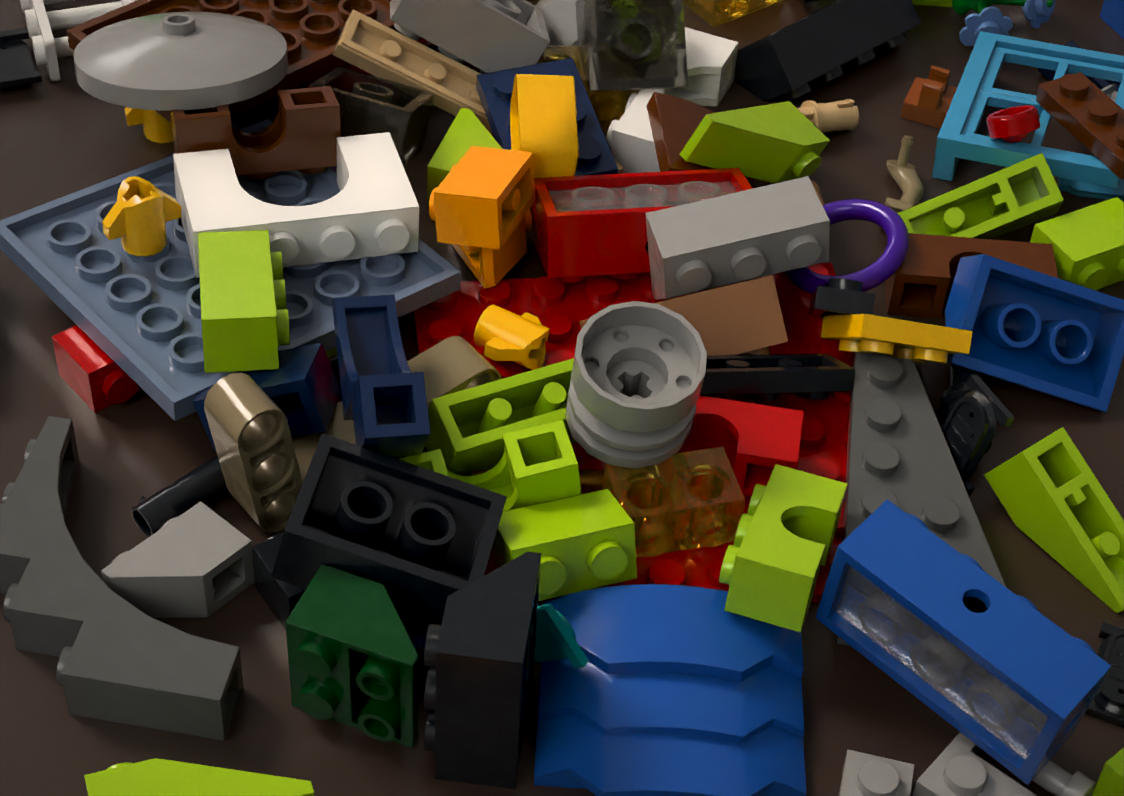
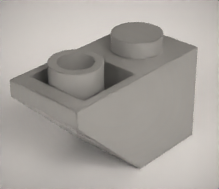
(184, 567)

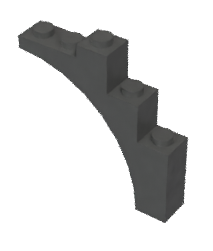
(109, 652)

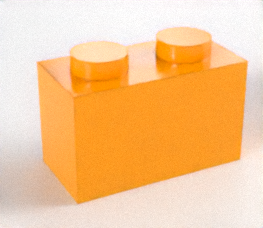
(483, 197)

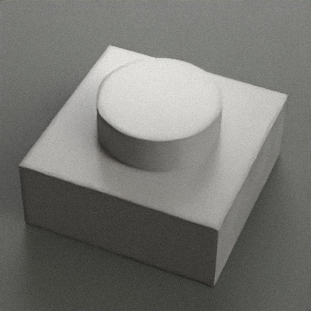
(875, 776)

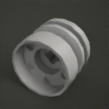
(635, 384)

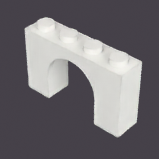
(367, 218)

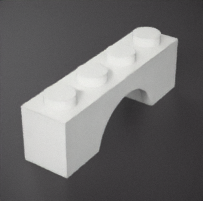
(710, 74)

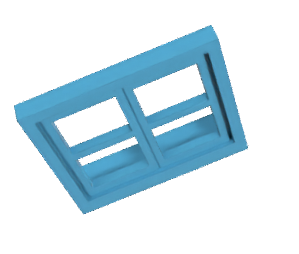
(976, 91)

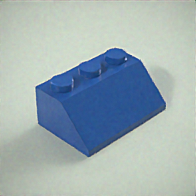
(1037, 330)

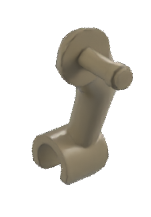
(906, 178)

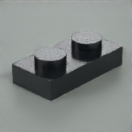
(841, 298)

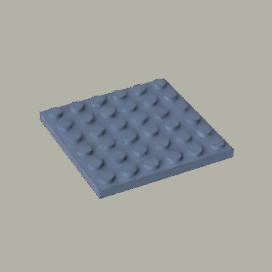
(150, 306)

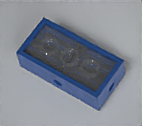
(959, 640)

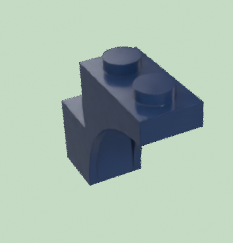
(375, 378)

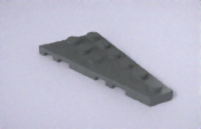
(904, 457)

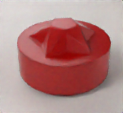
(1013, 123)

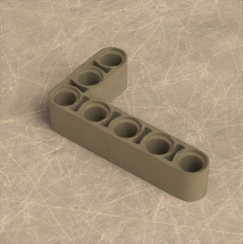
(269, 466)

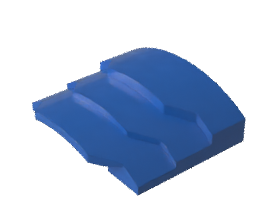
(671, 698)

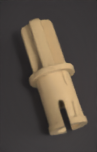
(832, 115)

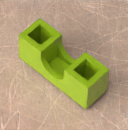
(533, 470)
(782, 547)

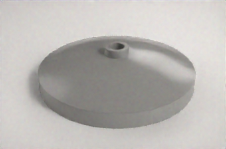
(181, 61)

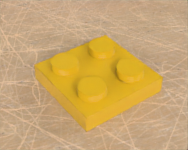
(895, 337)

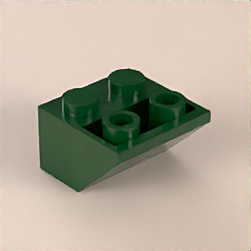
(353, 657)

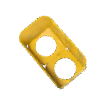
(545, 122)

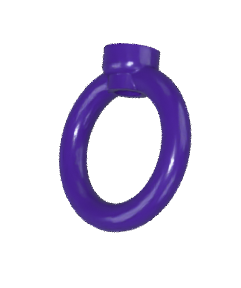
(884, 266)

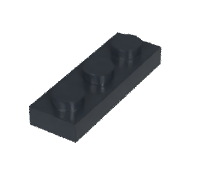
(767, 375)

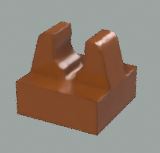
(929, 98)

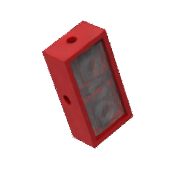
(600, 220)

